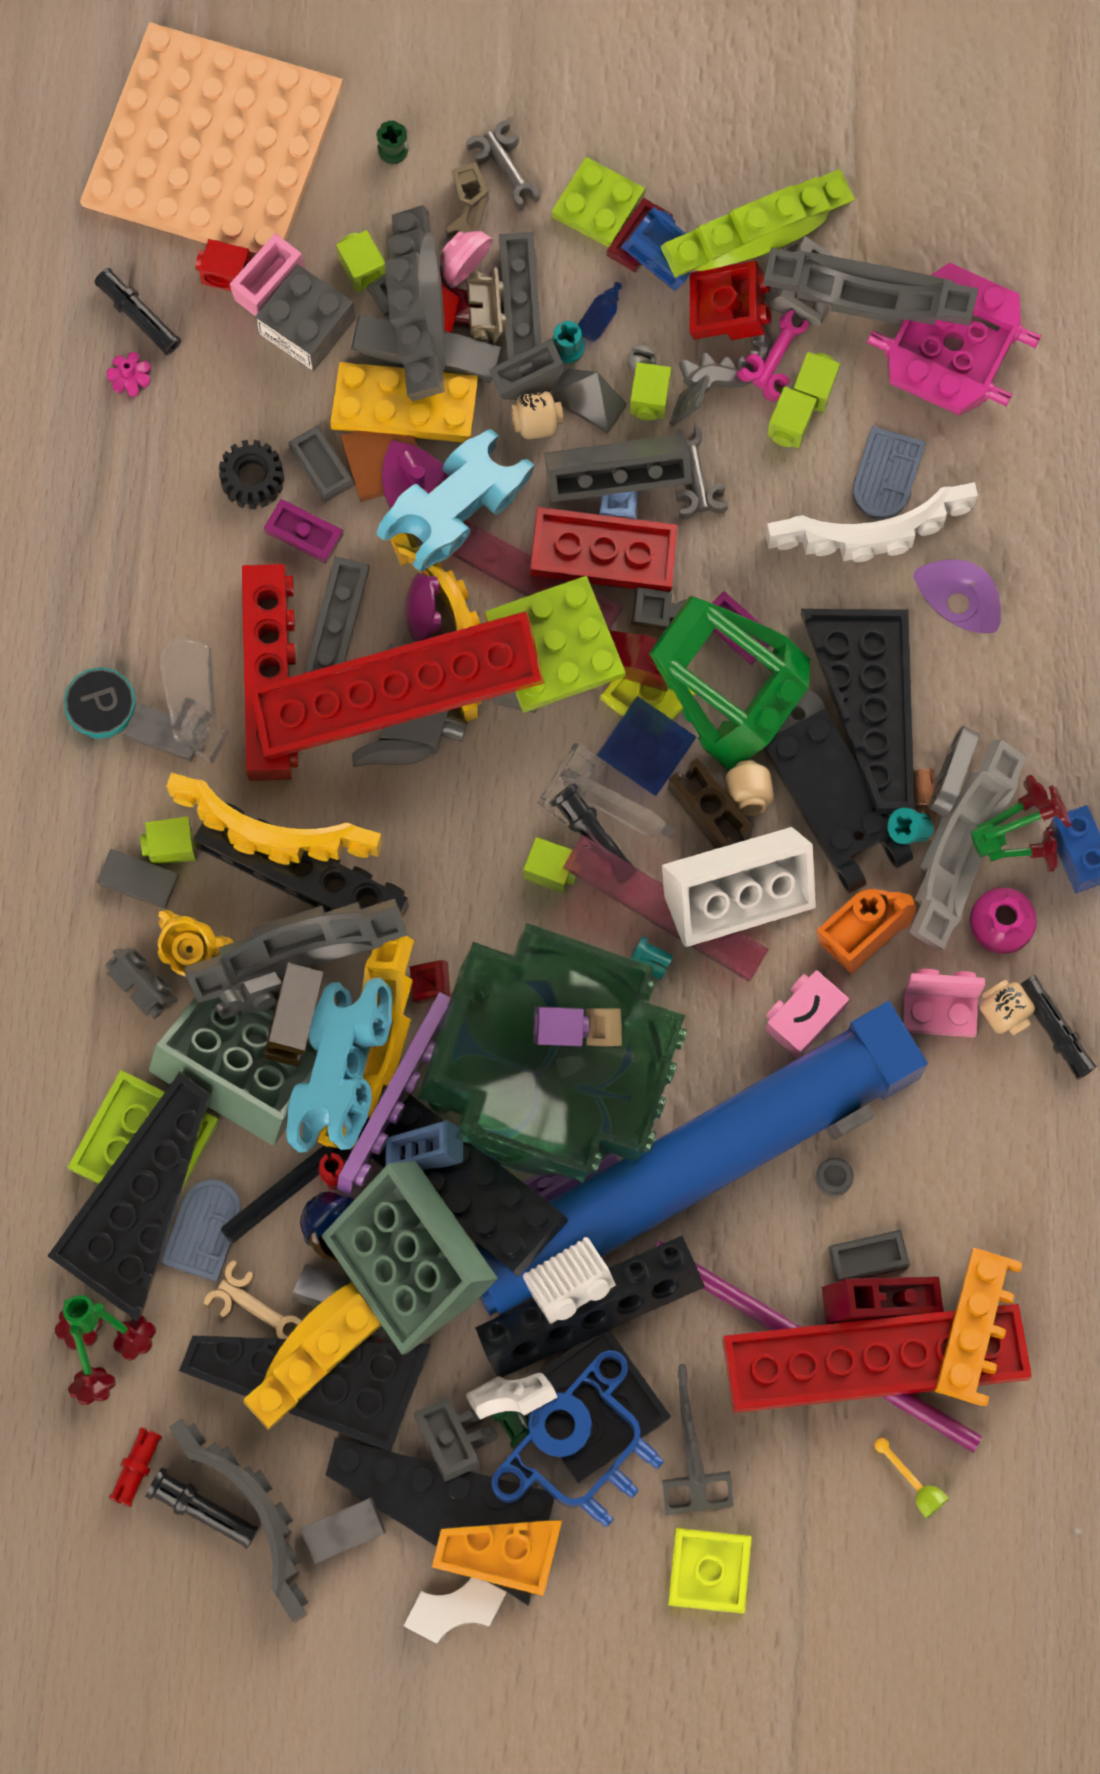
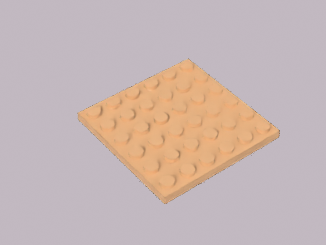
(211, 141)

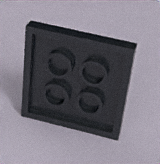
(609, 1431)

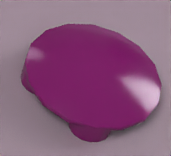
(420, 607)

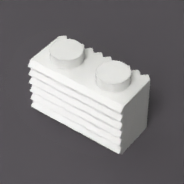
(569, 1281)

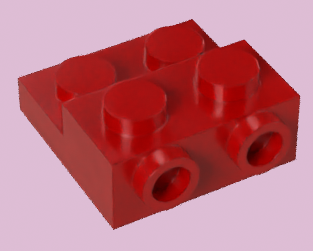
(729, 302)

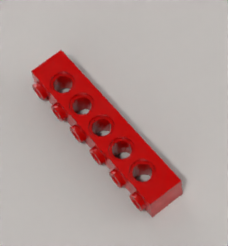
(260, 584)

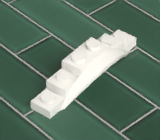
(874, 538)

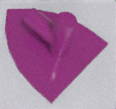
(408, 466)

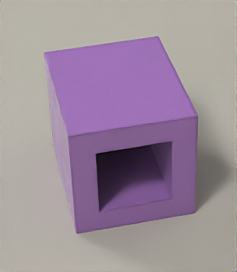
(559, 1026)

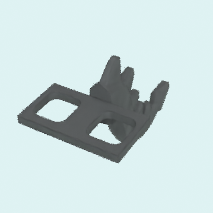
(710, 374)
(694, 1466)

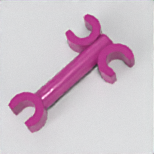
(763, 371)

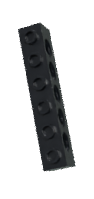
(307, 888)
(640, 1287)

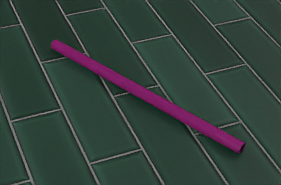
(774, 1321)

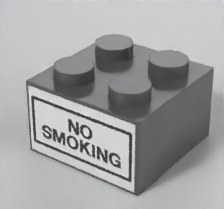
(305, 317)

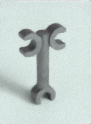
(497, 144)
(700, 498)

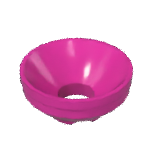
(999, 937)

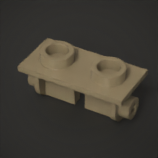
(488, 293)

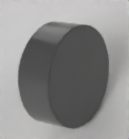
(834, 1177)

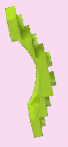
(759, 225)

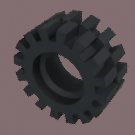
(245, 455)

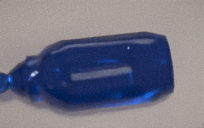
(600, 313)

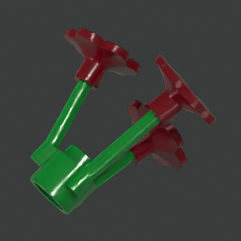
(990, 836)
(79, 1328)

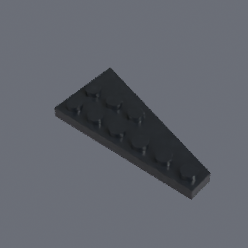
(870, 682)
(127, 1218)
(358, 1397)
(423, 1502)

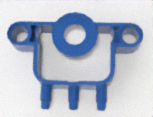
(576, 1441)

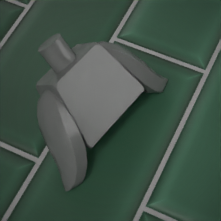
(410, 740)

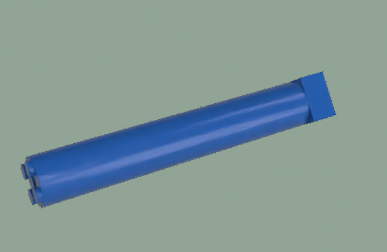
(726, 1143)

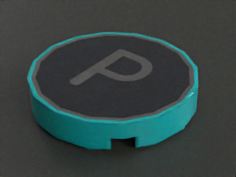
(99, 703)

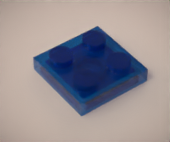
(646, 746)

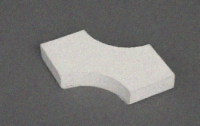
(511, 1395)
(438, 1614)

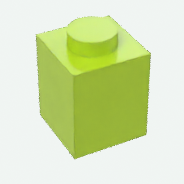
(360, 259)
(818, 378)
(650, 391)
(791, 418)
(168, 841)
(546, 864)

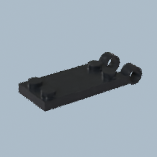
(832, 796)

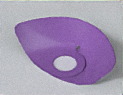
(951, 576)

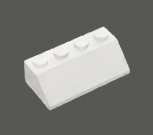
(740, 885)

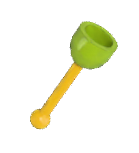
(928, 1498)

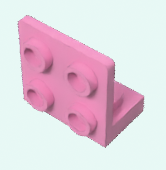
(942, 1003)

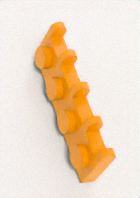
(974, 1326)

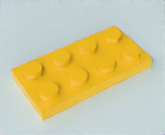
(377, 401)

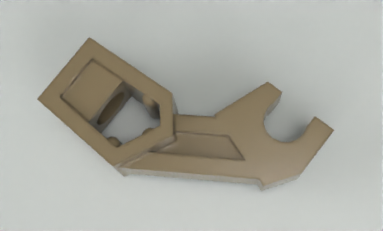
(465, 179)

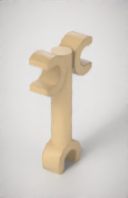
(231, 1290)

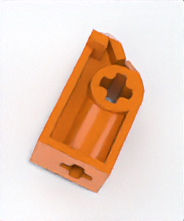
(857, 937)

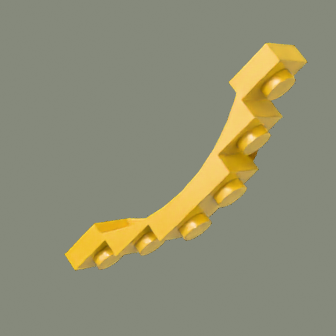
(451, 591)
(278, 842)
(390, 965)
(312, 1352)

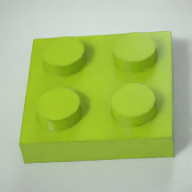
(598, 202)

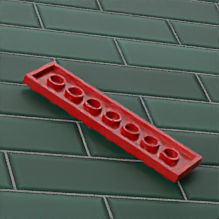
(397, 685)
(859, 1359)

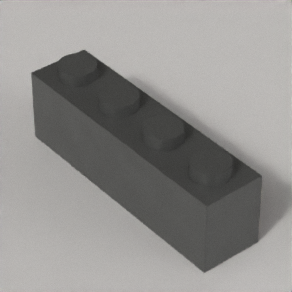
(618, 468)

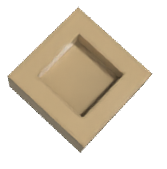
(604, 1027)

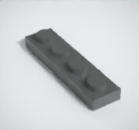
(520, 292)
(338, 614)

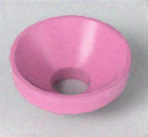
(463, 256)

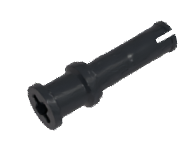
(584, 820)
(185, 1497)

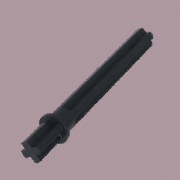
(278, 1193)

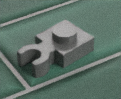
(654, 608)
(254, 995)

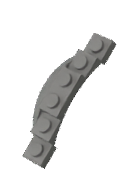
(952, 857)

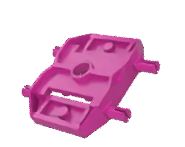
(961, 377)

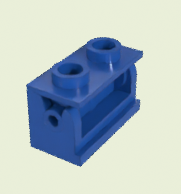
(645, 245)
(1079, 848)

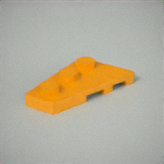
(501, 1553)

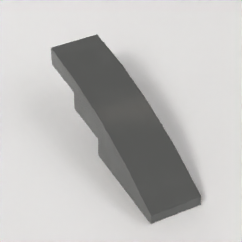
(462, 354)

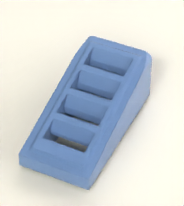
(446, 1148)

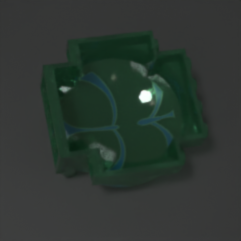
(552, 1103)

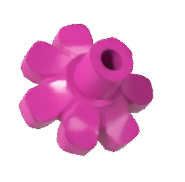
(129, 374)

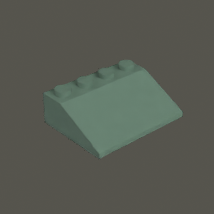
(230, 1065)
(408, 1255)

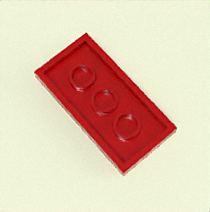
(603, 549)

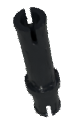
(127, 301)
(1064, 1039)

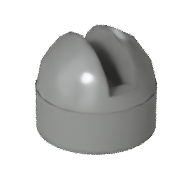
(642, 349)

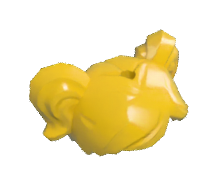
(185, 931)

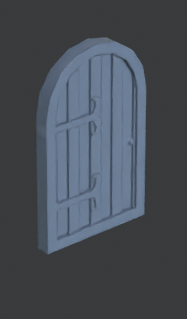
(886, 473)
(196, 1237)

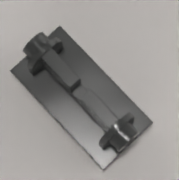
(132, 970)

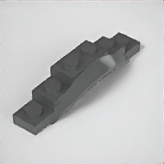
(870, 288)
(416, 302)
(296, 939)
(273, 1517)

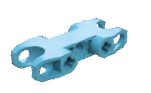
(440, 514)
(337, 1085)

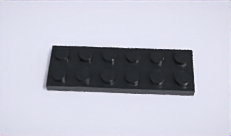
(485, 1198)

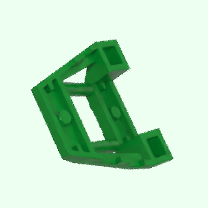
(770, 707)

